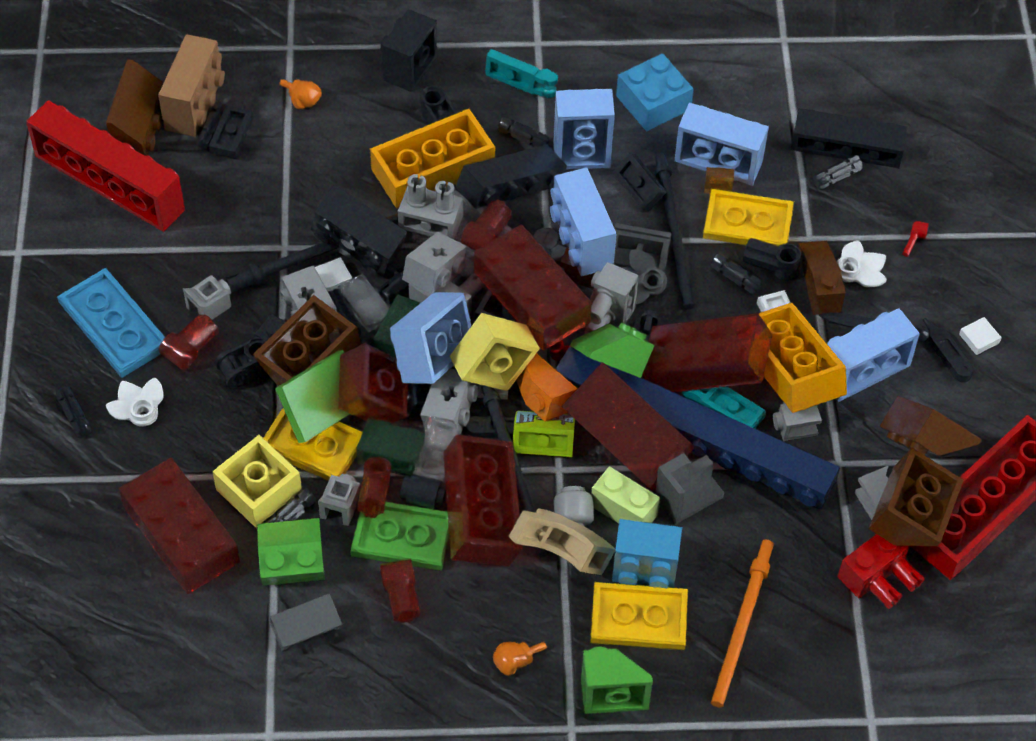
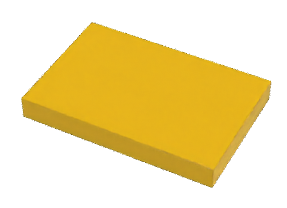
(742, 216)
(322, 455)
(639, 616)

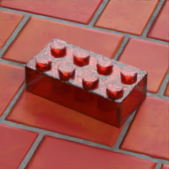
(532, 287)
(709, 353)
(626, 424)
(481, 500)
(179, 525)

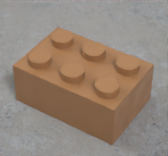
(191, 85)

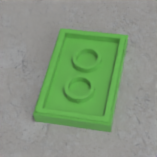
(313, 398)
(403, 534)

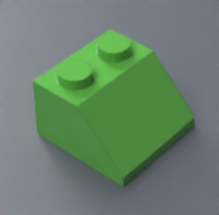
(617, 347)
(290, 552)
(613, 682)

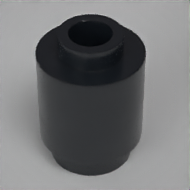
(423, 491)

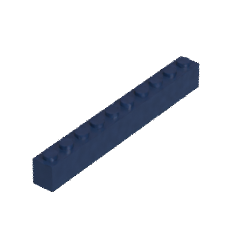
(725, 439)

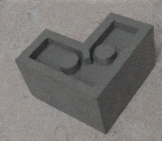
(686, 487)

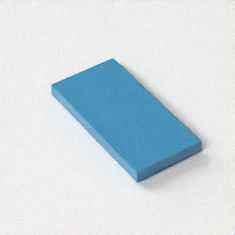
(112, 322)

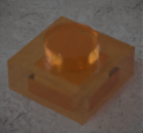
(719, 179)

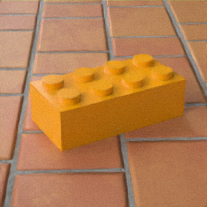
(431, 151)
(800, 361)

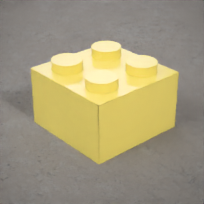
(494, 352)
(257, 481)

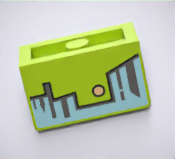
(539, 437)

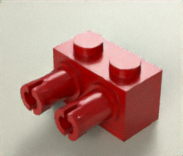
(872, 563)

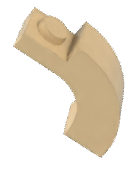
(565, 538)

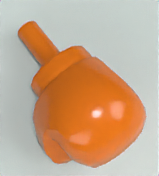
(302, 93)
(513, 656)

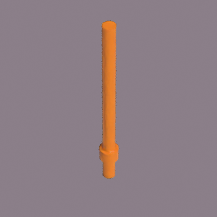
(759, 571)

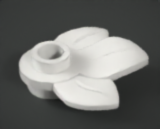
(863, 266)
(135, 400)

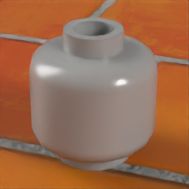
(575, 505)

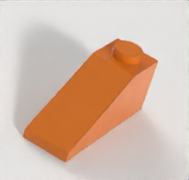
(544, 388)

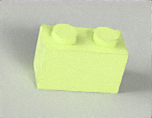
(623, 498)

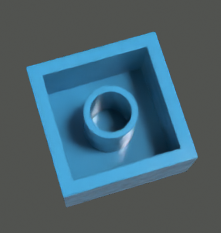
(654, 92)
(646, 554)

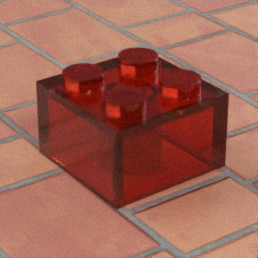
(372, 385)

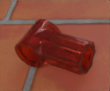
(487, 225)
(184, 347)
(374, 486)
(399, 582)

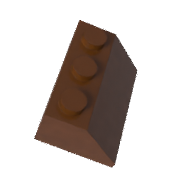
(136, 108)
(306, 340)
(925, 429)
(916, 502)

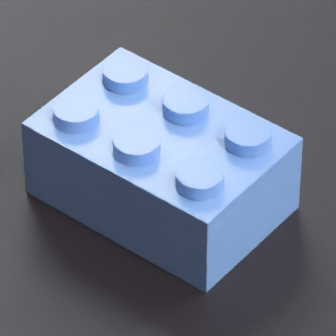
(584, 128)
(722, 141)
(582, 221)
(429, 336)
(875, 350)

